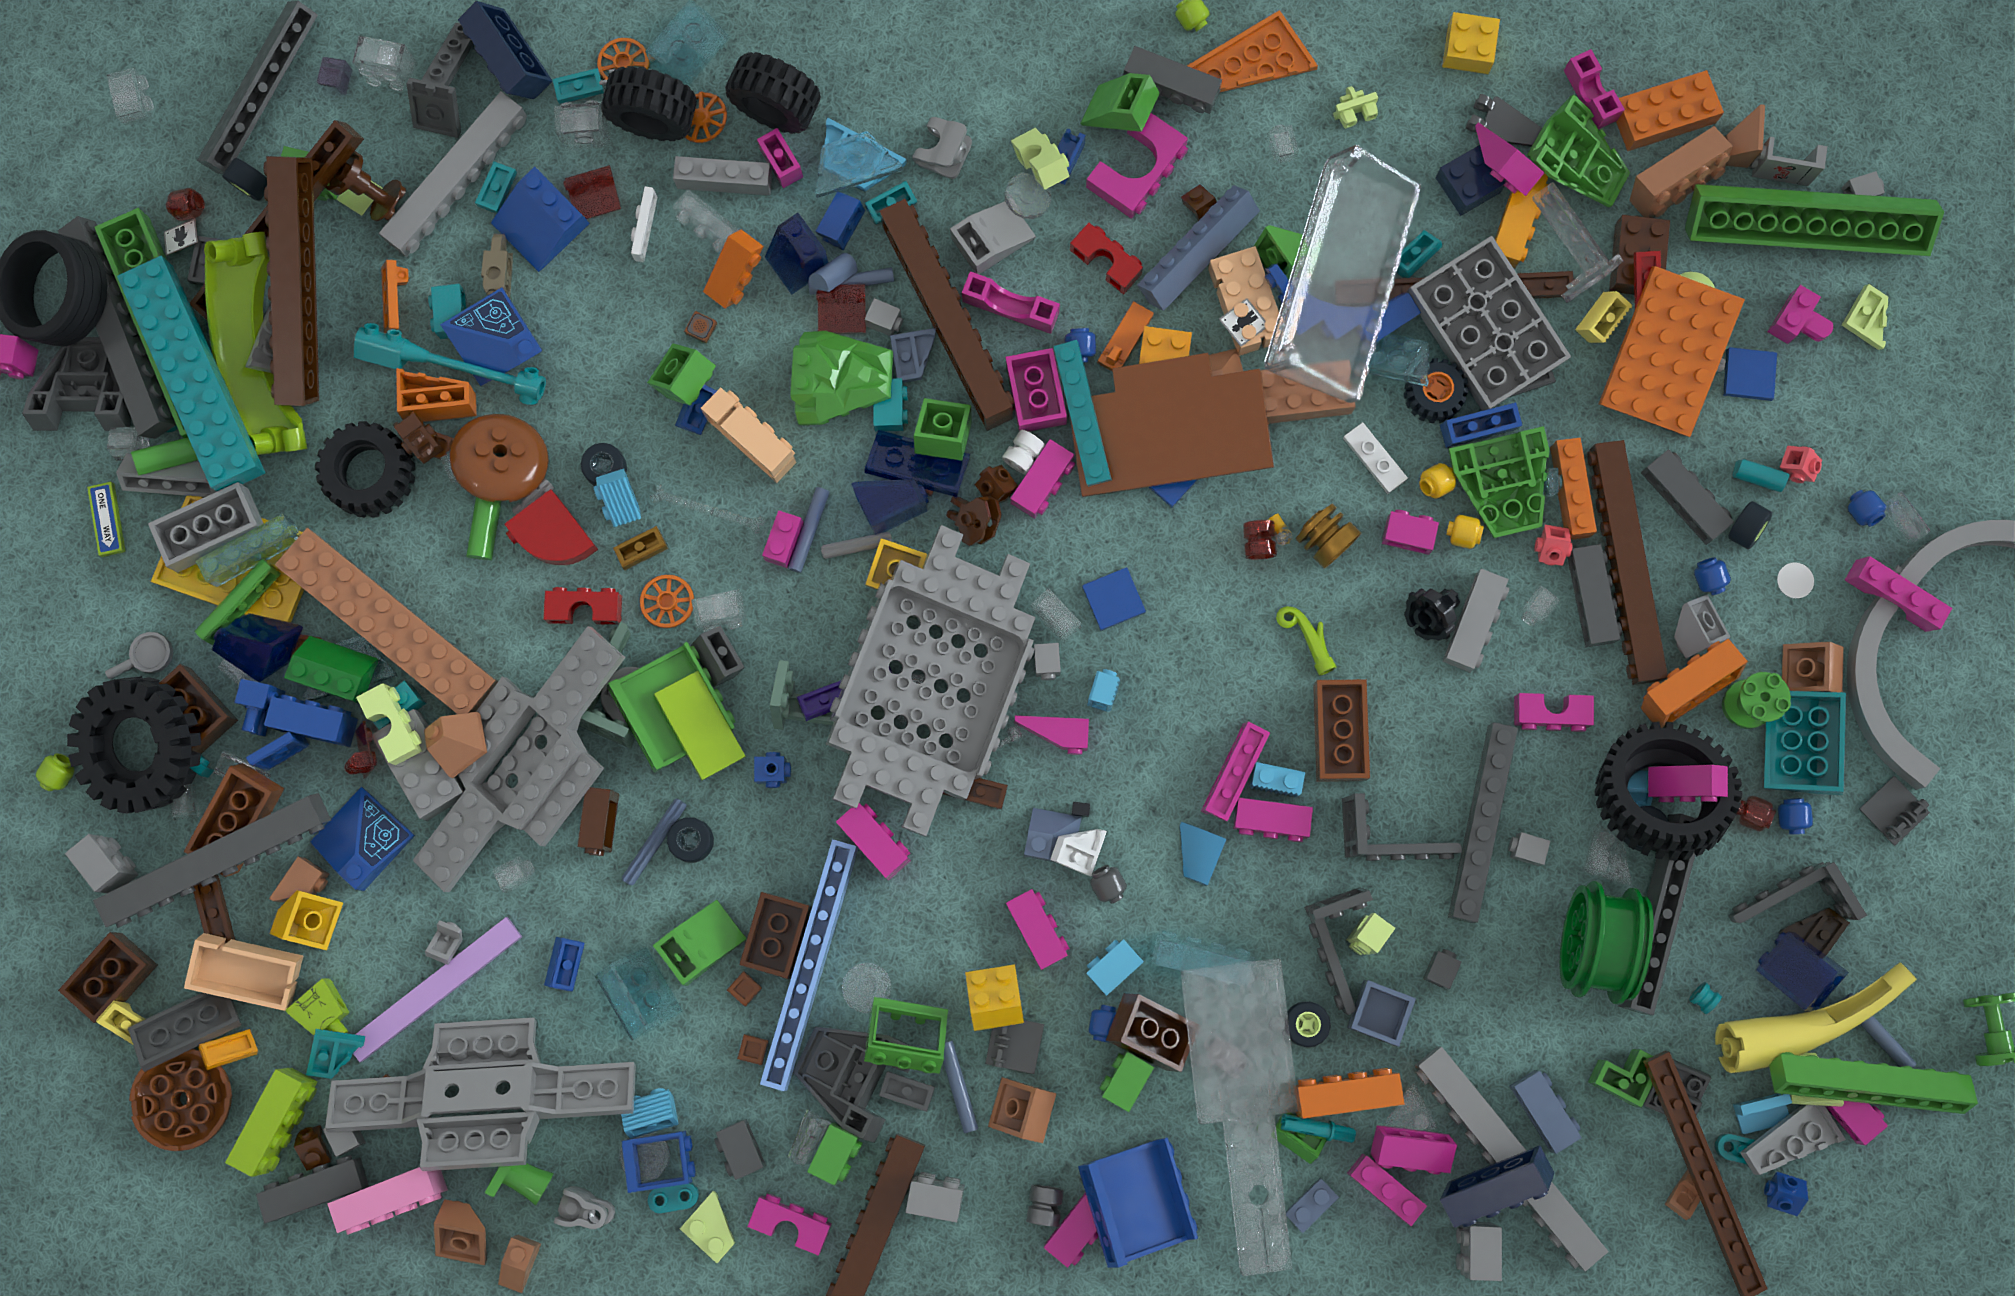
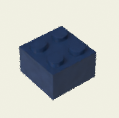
(1468, 181)

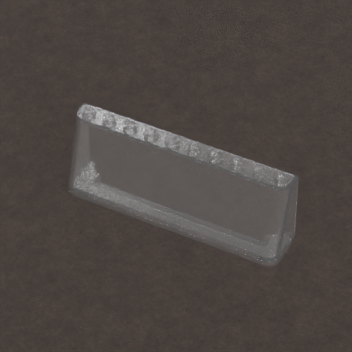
(1343, 274)

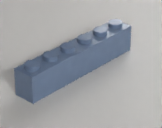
(1198, 247)

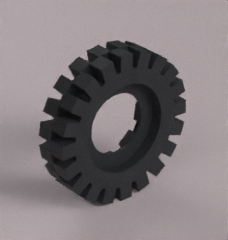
(96, 726)

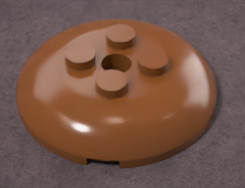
(496, 477)
(158, 1107)

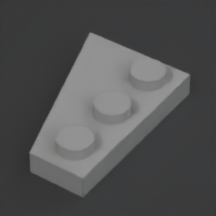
(261, 353)

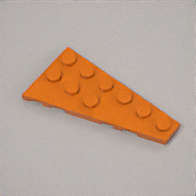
(1258, 55)

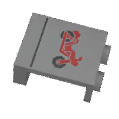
(1788, 169)

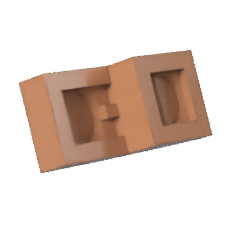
(1684, 1197)

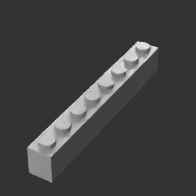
(453, 174)

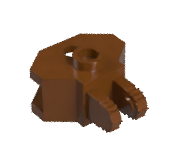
(418, 438)
(974, 517)

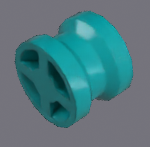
(1705, 998)

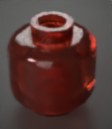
(185, 204)
(1756, 813)

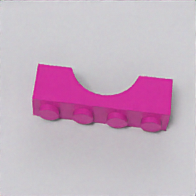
(989, 296)
(1919, 606)

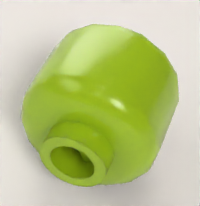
(1192, 14)
(55, 772)

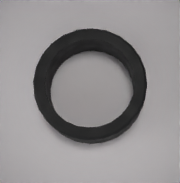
(84, 293)

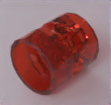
(1259, 548)

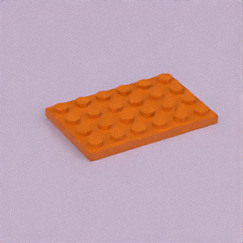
(1671, 351)

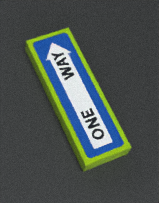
(106, 519)

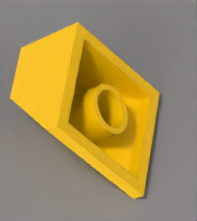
(307, 920)

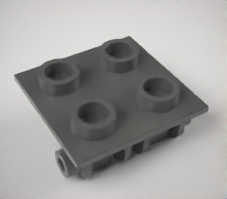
(1895, 810)
(1015, 1046)

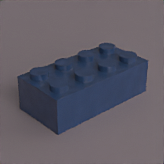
(504, 50)
(1497, 1187)

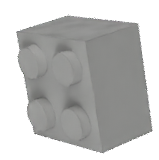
(102, 863)
(1480, 1251)

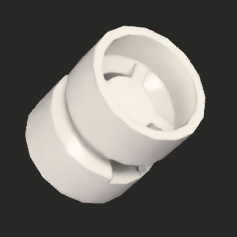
(1024, 451)

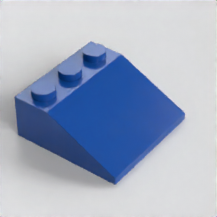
(538, 219)

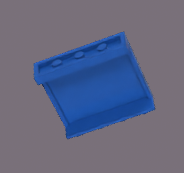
(1138, 1202)

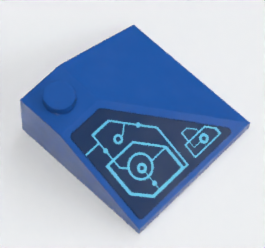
(491, 335)
(361, 840)

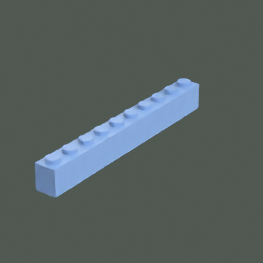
(809, 966)

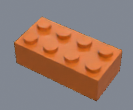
(1668, 110)
(1694, 683)
(1348, 1094)

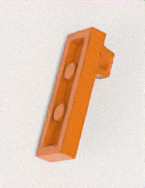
(391, 277)
(1125, 337)

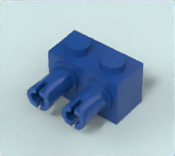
(256, 700)

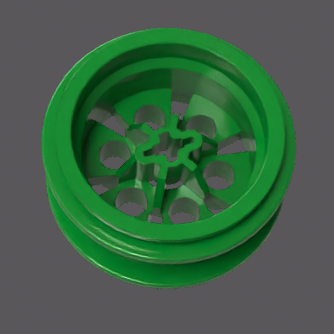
(1606, 942)

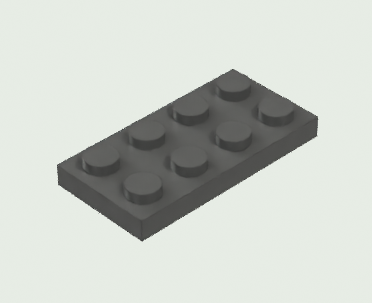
(182, 1028)

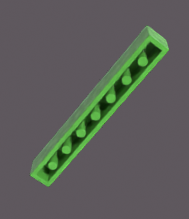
(1872, 1083)

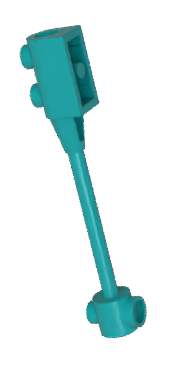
(394, 352)

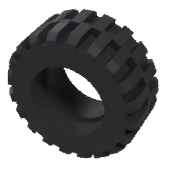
(773, 92)
(649, 103)
(340, 452)

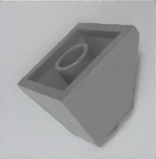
(1699, 627)

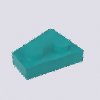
(331, 1051)

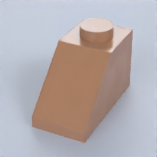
(303, 877)
(518, 1262)

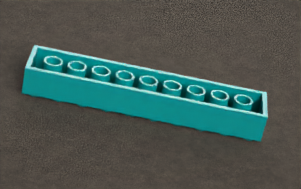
(190, 374)

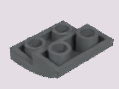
(1694, 1082)

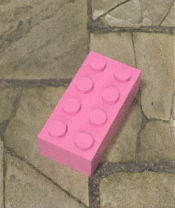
(382, 1199)

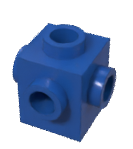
(762, 769)
(1786, 1193)

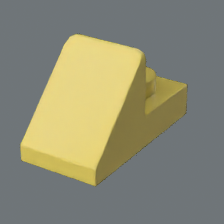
(118, 1018)

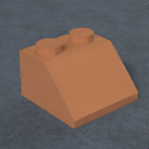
(1813, 667)
(1022, 1110)

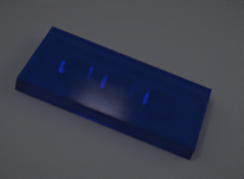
(895, 459)

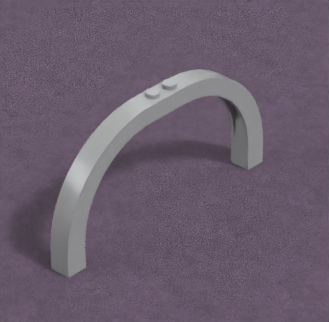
(1863, 651)

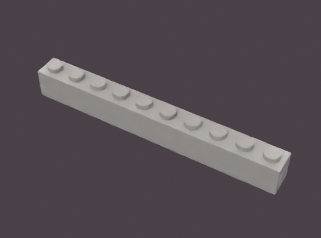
(1499, 1143)

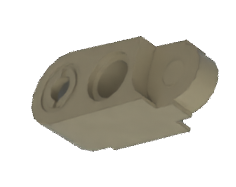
(497, 266)

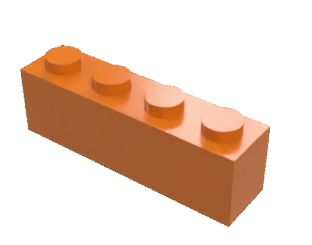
(1575, 492)

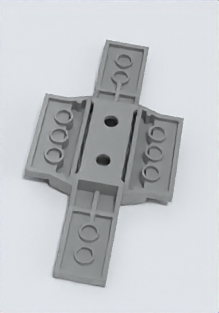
(548, 778)
(477, 1060)

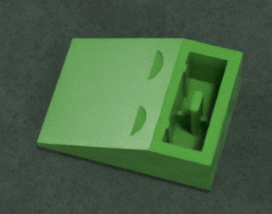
(1122, 103)
(699, 942)

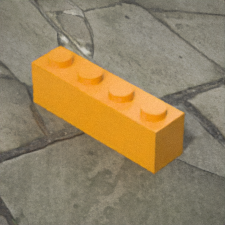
(1517, 223)

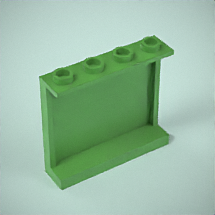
(642, 712)

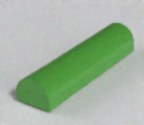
(163, 456)
(483, 529)
(238, 600)

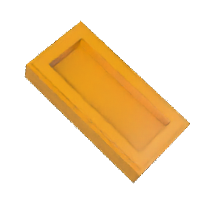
(228, 1049)

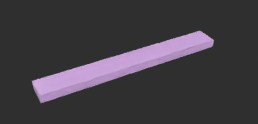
(437, 987)

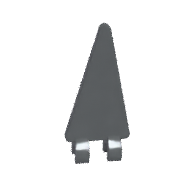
(1504, 121)

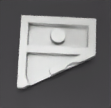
(1079, 850)

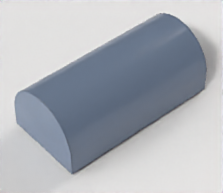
(833, 273)

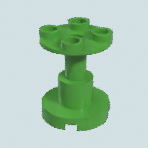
(1756, 700)
(1998, 1040)

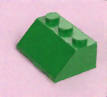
(331, 669)

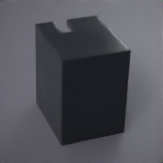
(1080, 809)

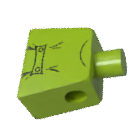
(320, 1008)

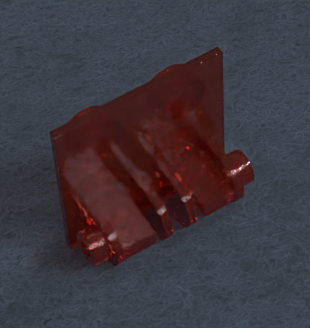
(593, 192)
(842, 309)
(365, 759)

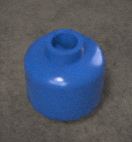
(1086, 341)
(1867, 508)
(1712, 576)
(1795, 815)
(1101, 1022)

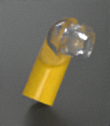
(1283, 535)

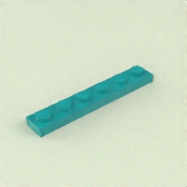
(1082, 413)

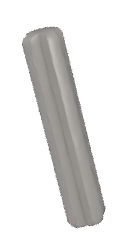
(853, 545)

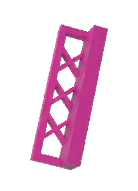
(1235, 771)

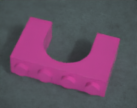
(1131, 193)

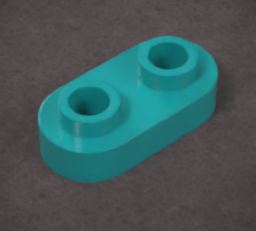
(1737, 1145)
(673, 1198)

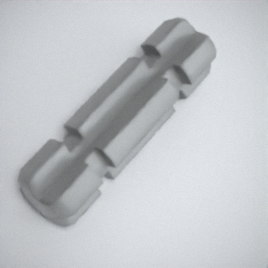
(544, 487)

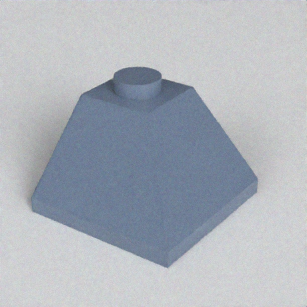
(1044, 831)

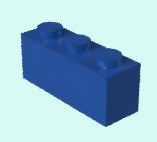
(1480, 425)

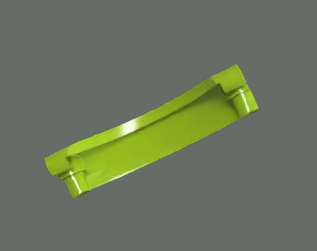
(234, 309)

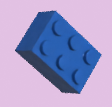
(311, 720)

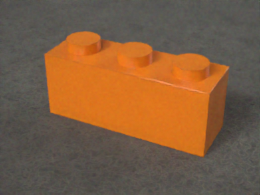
(733, 269)

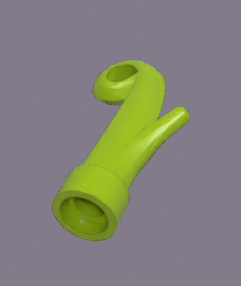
(1315, 640)

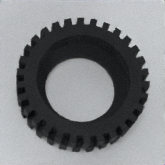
(1664, 748)

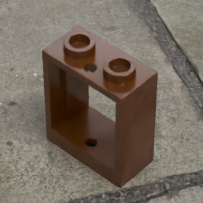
(598, 821)

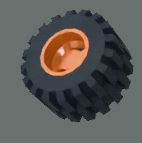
(1443, 394)

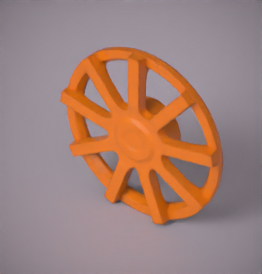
(621, 59)
(703, 117)
(667, 601)

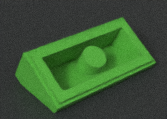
(1305, 1146)

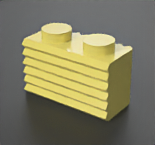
(1603, 317)

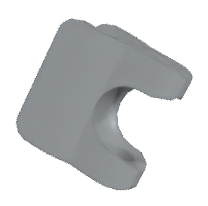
(950, 151)
(579, 1209)

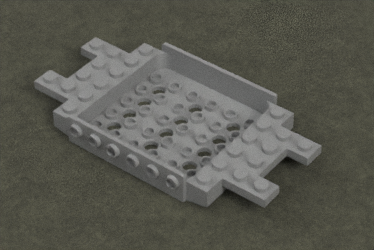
(962, 603)

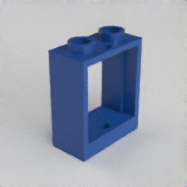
(632, 1167)

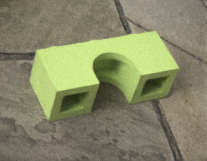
(1042, 157)
(401, 741)
(1370, 935)

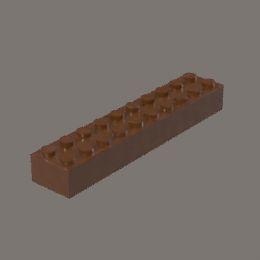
(292, 280)
(946, 314)

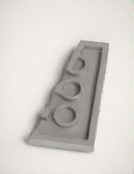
(1793, 1138)

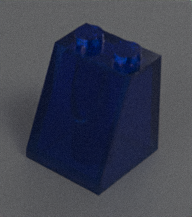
(795, 253)
(890, 502)
(257, 644)
(1801, 971)

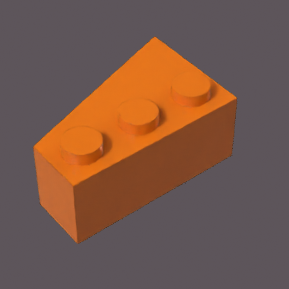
(433, 397)

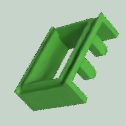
(901, 1055)

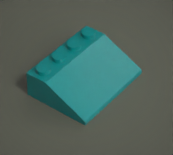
(1807, 745)

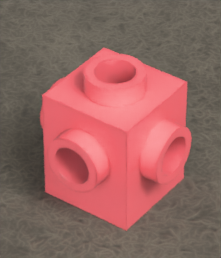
(1801, 464)
(1553, 545)

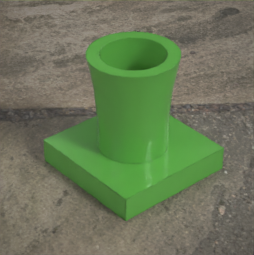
(523, 1179)

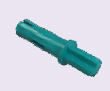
(1318, 1128)

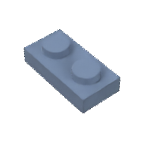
(1311, 1205)

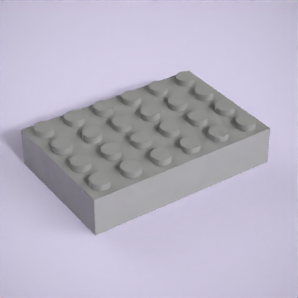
(1488, 324)

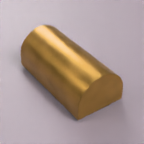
(640, 548)

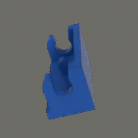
(1072, 148)
(840, 220)

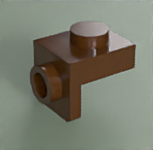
(1198, 201)
(311, 1147)

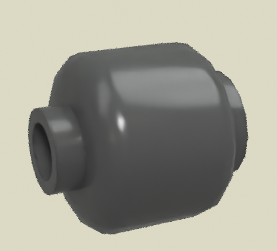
(1108, 884)

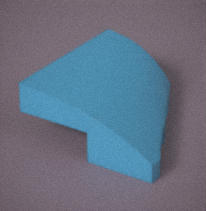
(1199, 852)

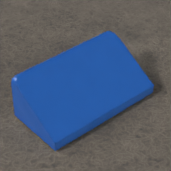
(692, 417)
(564, 964)

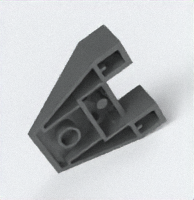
(77, 381)
(841, 1079)

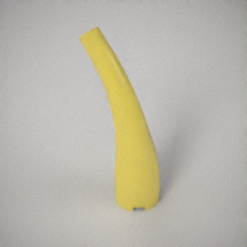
(1758, 1041)

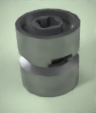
(1045, 1205)

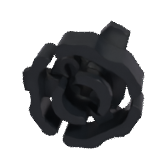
(1432, 609)

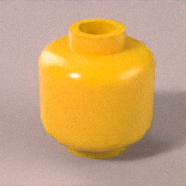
(1437, 481)
(1465, 531)

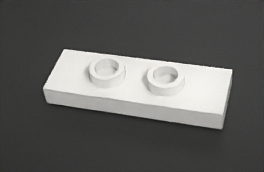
(641, 233)
(1375, 458)

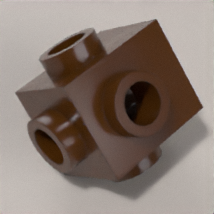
(996, 483)

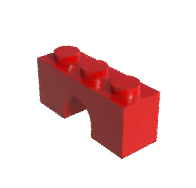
(1093, 243)
(561, 605)

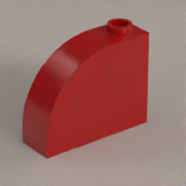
(550, 532)

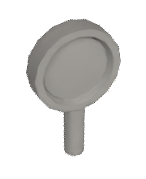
(147, 653)

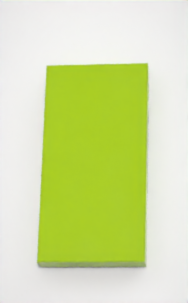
(699, 725)

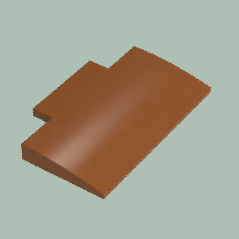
(1179, 425)

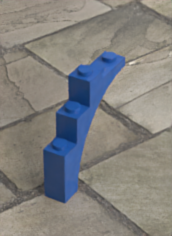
(1399, 309)

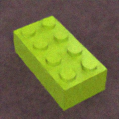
(272, 1122)

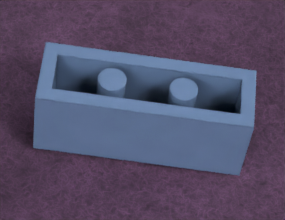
(1546, 1111)

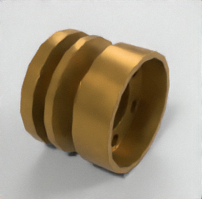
(1328, 535)

